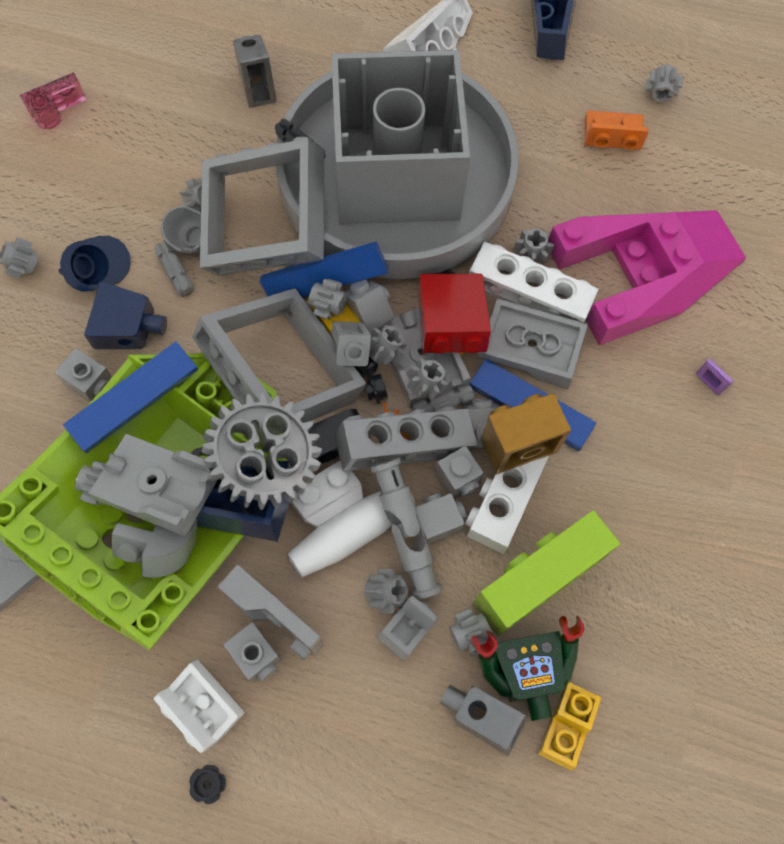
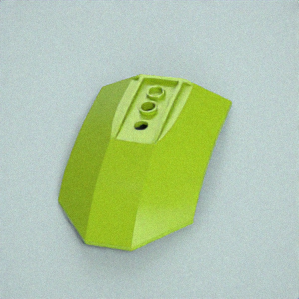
(64, 536)

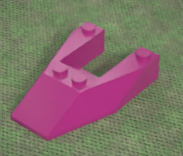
(664, 256)

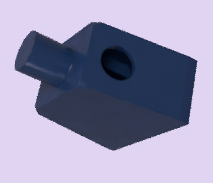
(122, 319)

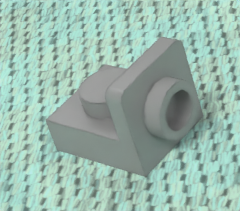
(352, 343)

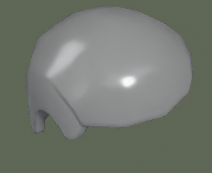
(182, 229)

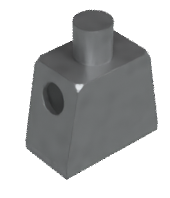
(252, 60)
(497, 728)

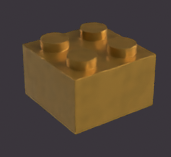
(524, 432)

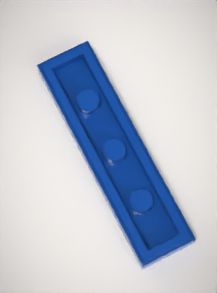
(344, 267)
(510, 390)
(130, 397)

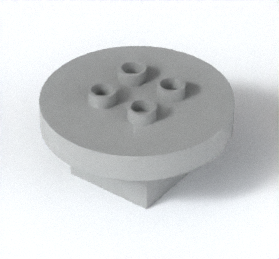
(408, 161)

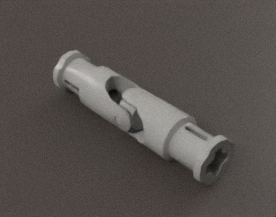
(401, 512)

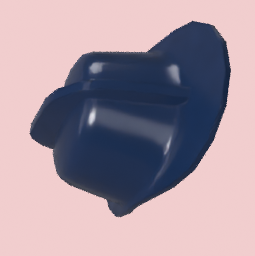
(94, 261)

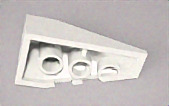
(434, 30)

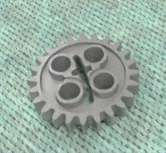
(229, 455)

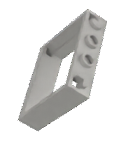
(311, 208)
(239, 378)

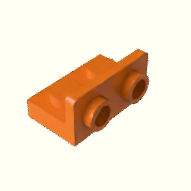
(615, 130)

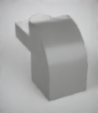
(158, 551)

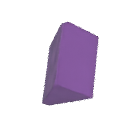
(714, 377)

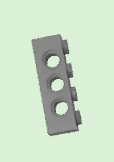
(360, 452)

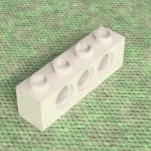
(523, 270)
(498, 531)

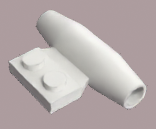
(341, 519)

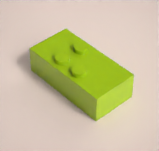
(540, 576)

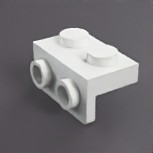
(199, 707)

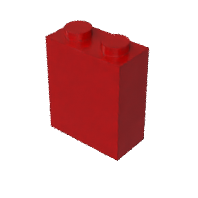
(453, 313)

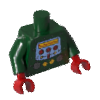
(531, 665)

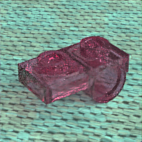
(47, 100)

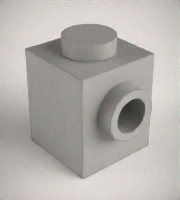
(370, 303)
(83, 375)
(459, 473)
(440, 517)
(253, 653)

